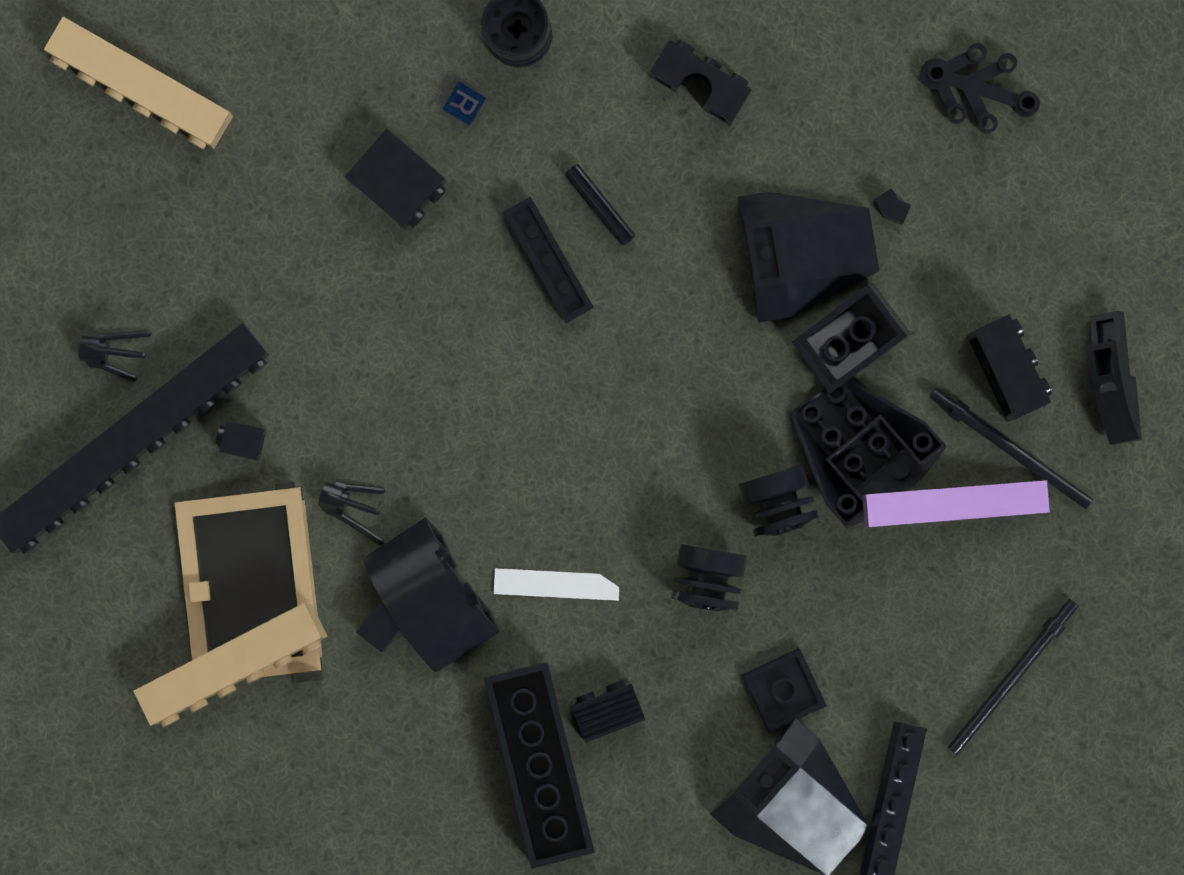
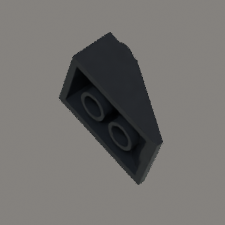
(851, 337)

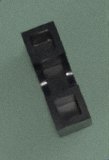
(680, 63)

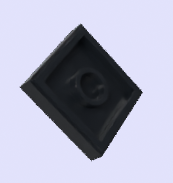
(784, 690)

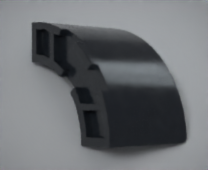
(427, 597)

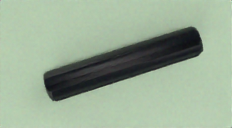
(600, 204)

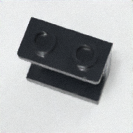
(397, 180)

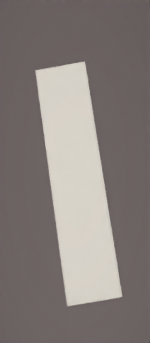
(554, 584)

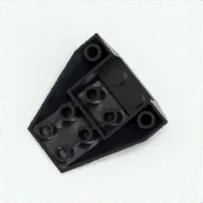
(804, 250)
(862, 447)
(795, 804)

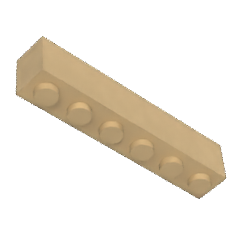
(137, 82)
(231, 663)

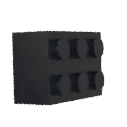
(1009, 367)

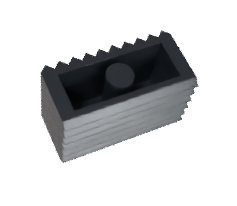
(608, 711)

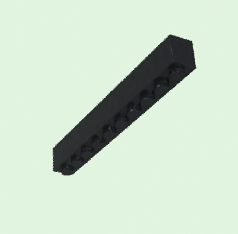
(130, 438)

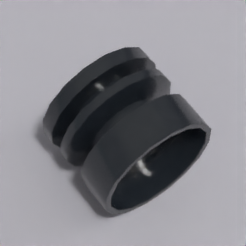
(503, 18)
(778, 501)
(708, 577)

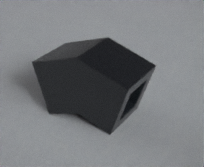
(891, 207)

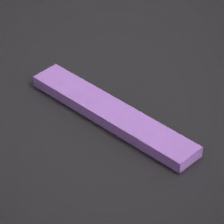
(955, 503)

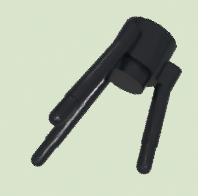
(96, 350)
(335, 498)

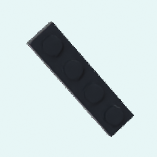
(548, 260)

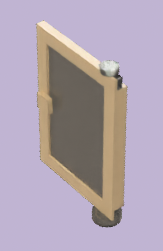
(244, 566)

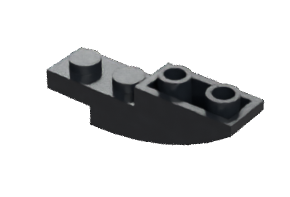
(1111, 378)

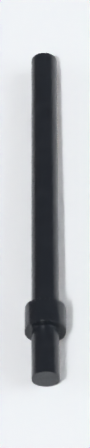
(960, 412)
(1052, 628)

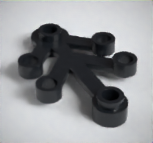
(974, 87)

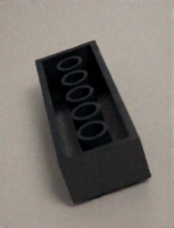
(539, 765)

